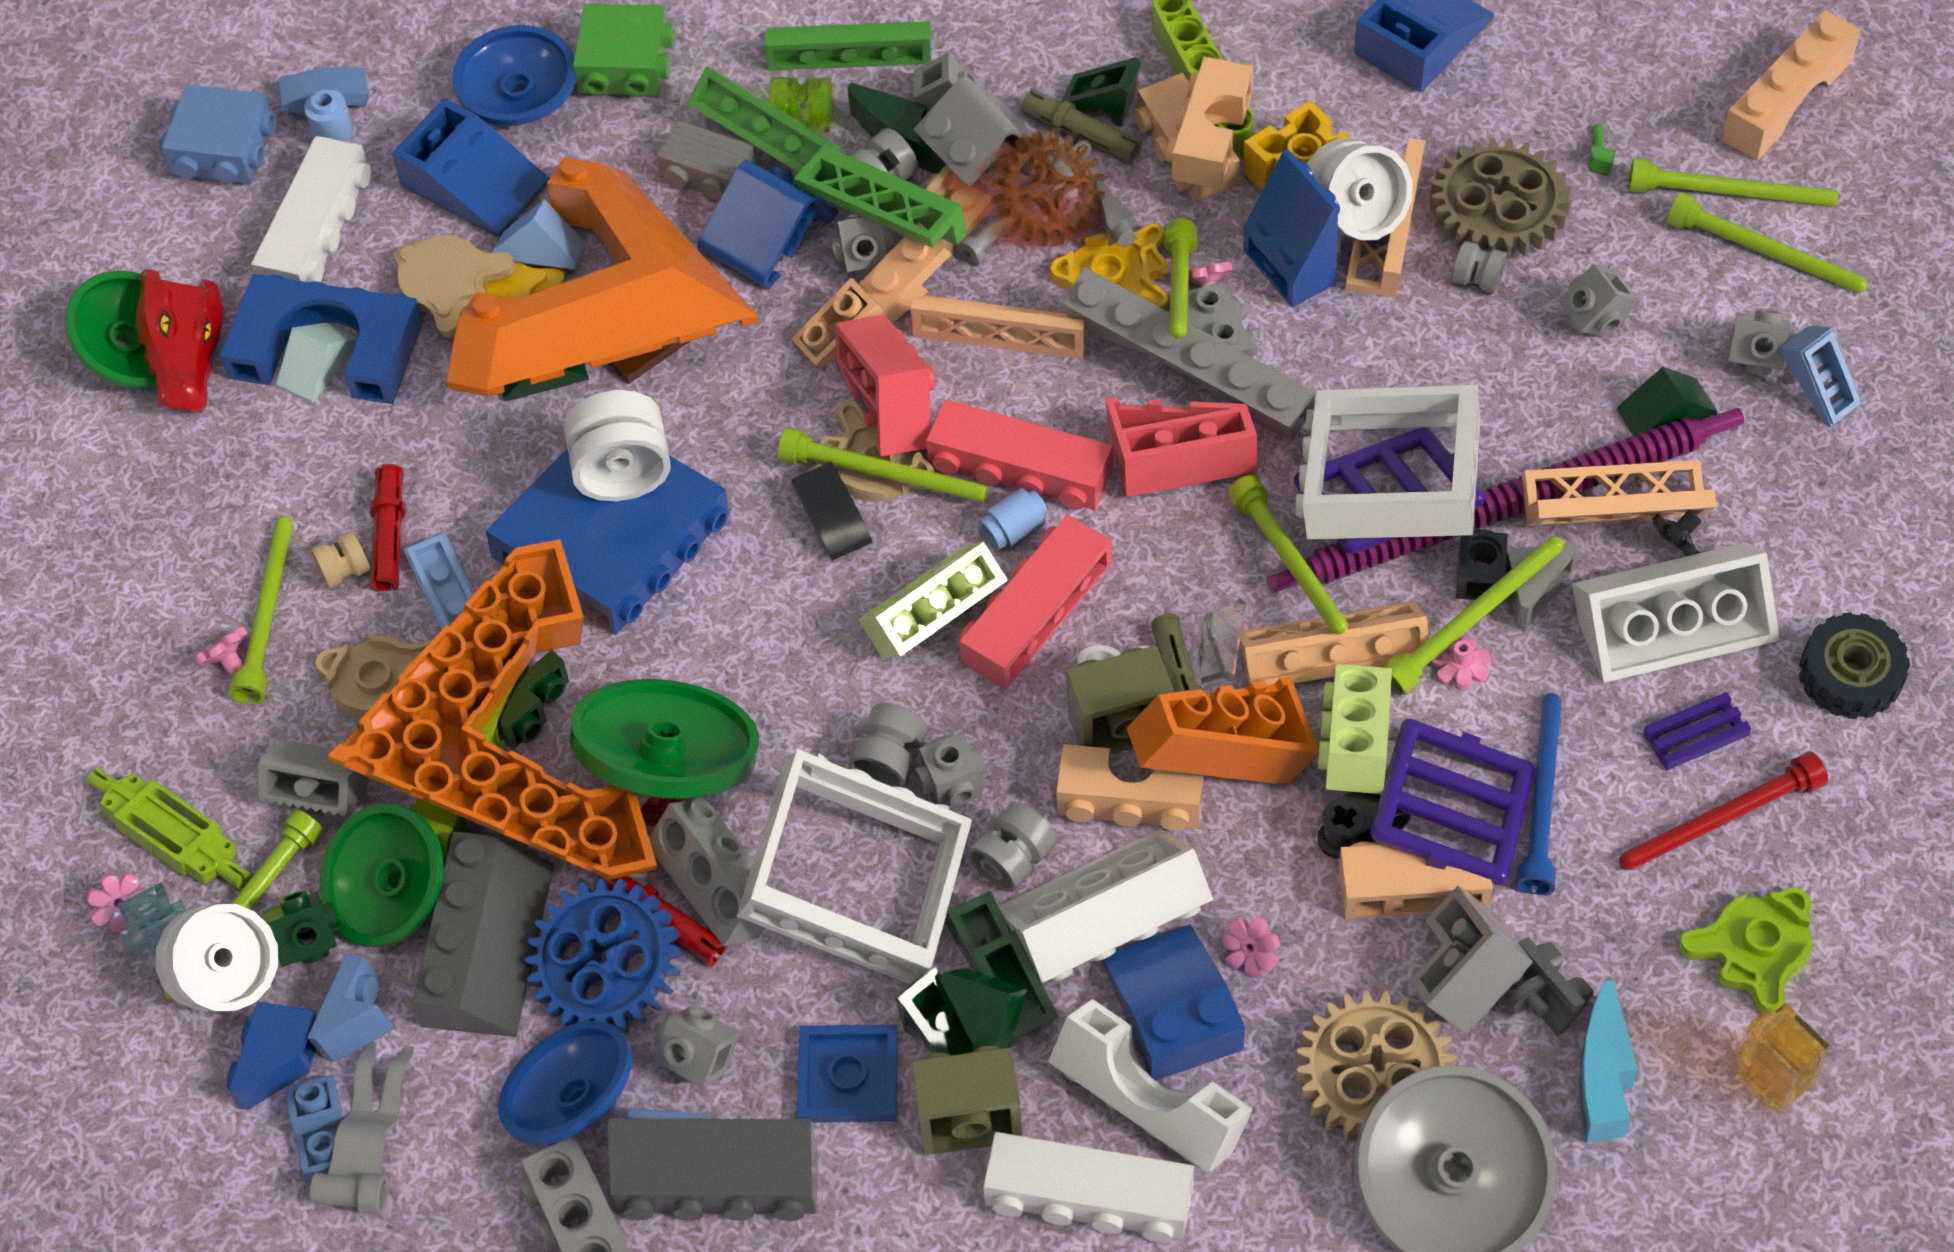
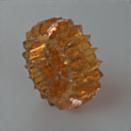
(1045, 172)

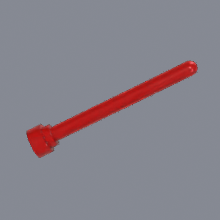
(1803, 774)

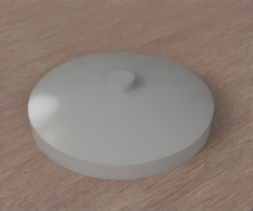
(1455, 1163)

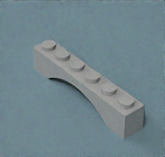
(1231, 374)

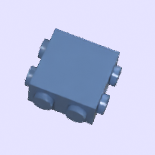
(218, 134)

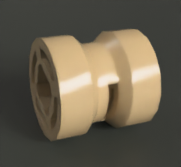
(340, 559)

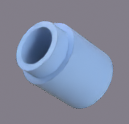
(328, 115)
(1013, 518)

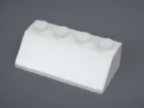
(1677, 611)
(1107, 904)

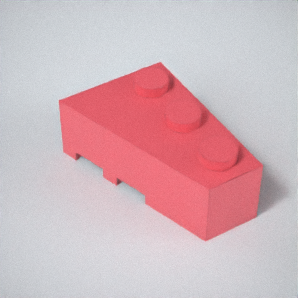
(889, 379)
(1180, 445)

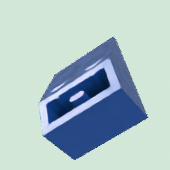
(1417, 36)
(467, 168)
(1294, 231)

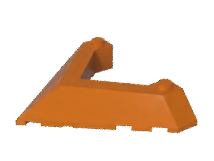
(648, 299)
(431, 723)

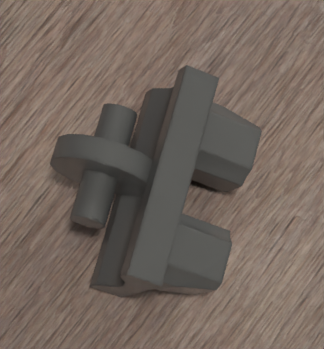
(1547, 991)

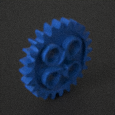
(584, 921)

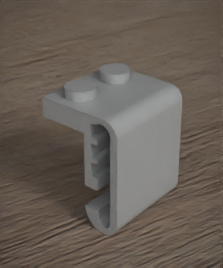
(971, 130)

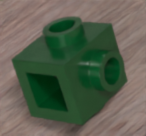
(301, 943)

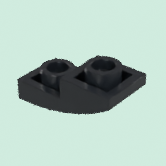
(831, 511)

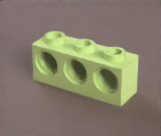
(932, 600)
(1356, 728)

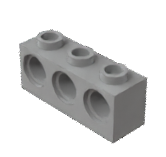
(706, 866)
(574, 1197)

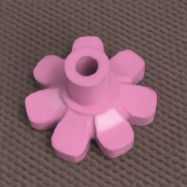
(1209, 275)
(224, 652)
(1462, 663)
(109, 897)
(1251, 946)

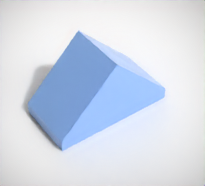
(542, 239)

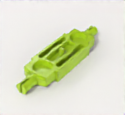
(164, 832)

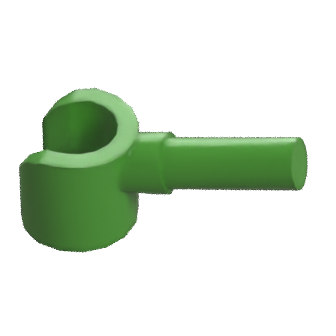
(1601, 158)

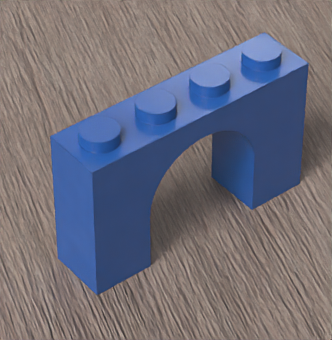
(274, 305)

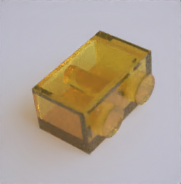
(1781, 1057)

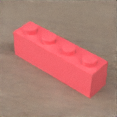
(1019, 455)
(1035, 601)

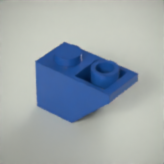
(272, 1053)

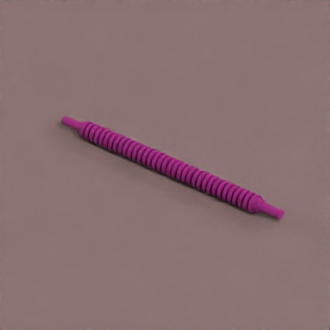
(1508, 498)

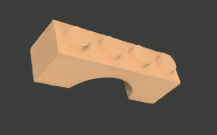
(1769, 103)

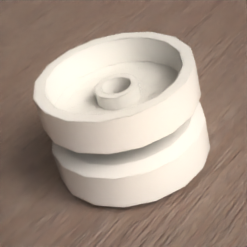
(1368, 183)
(616, 445)
(245, 963)

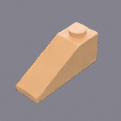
(1394, 882)

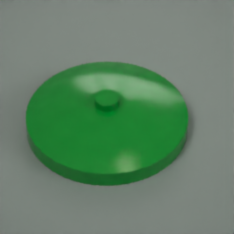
(664, 738)

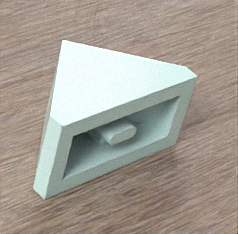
(313, 359)

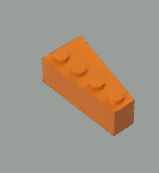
(1227, 733)

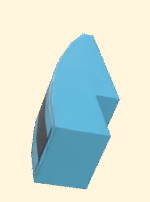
(1605, 1070)

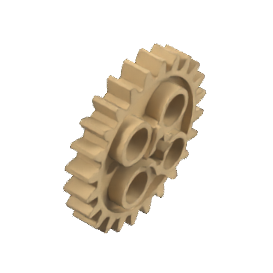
(1368, 1028)

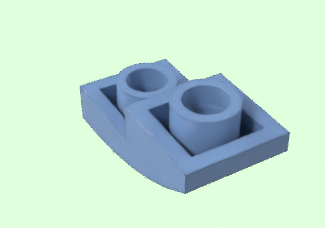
(298, 87)
(315, 1116)

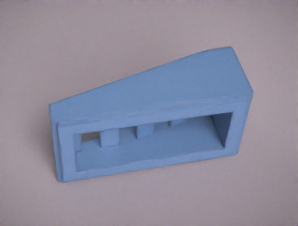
(1802, 355)

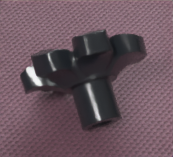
(1679, 531)

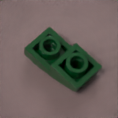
(524, 713)

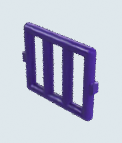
(1387, 453)
(1468, 747)

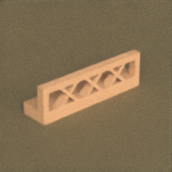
(1397, 241)
(998, 326)
(1620, 506)
(1310, 650)

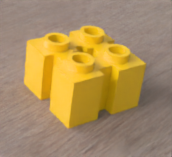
(1303, 134)

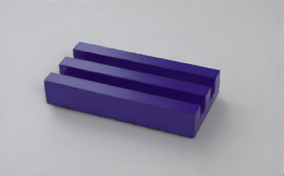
(1729, 715)

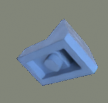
(347, 1014)

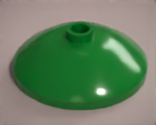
(97, 317)
(364, 872)

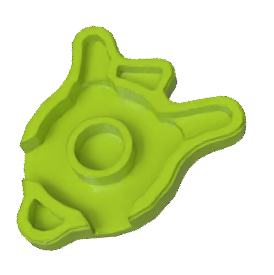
(1758, 942)

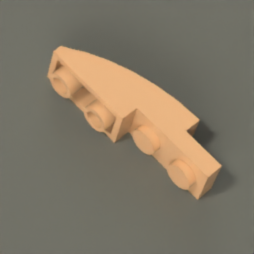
(883, 291)

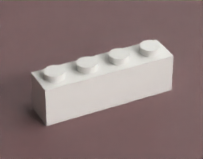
(313, 211)
(1088, 1187)

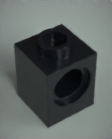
(1480, 547)

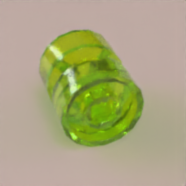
(789, 94)

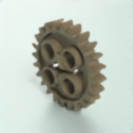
(1500, 197)

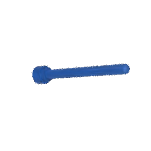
(1537, 867)

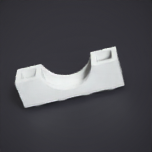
(1100, 1056)

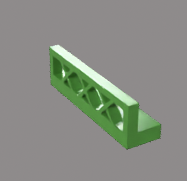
(848, 45)
(756, 120)
(882, 197)

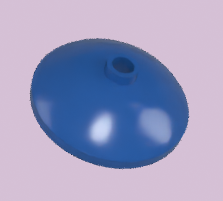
(509, 62)
(565, 1083)

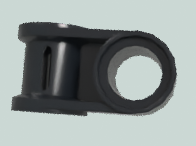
(1350, 822)

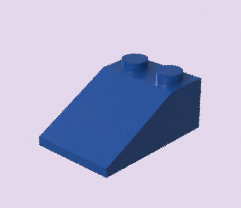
(1175, 1002)

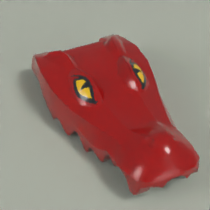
(180, 336)

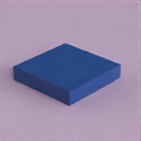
(848, 1073)

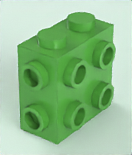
(623, 49)

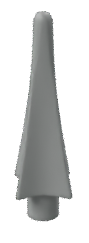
(1117, 218)

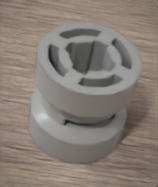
(1479, 267)

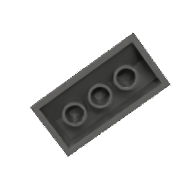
(479, 936)
(713, 1167)

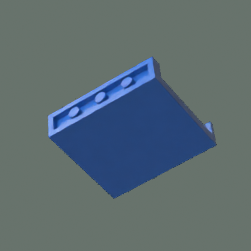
(619, 548)

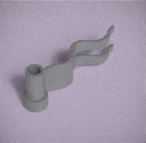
(360, 1140)

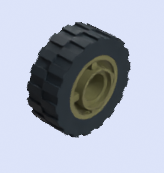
(1856, 641)

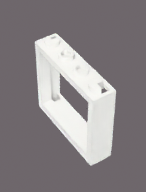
(1391, 513)
(833, 931)

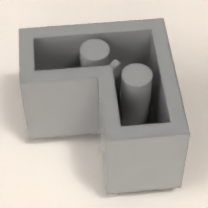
(1472, 965)

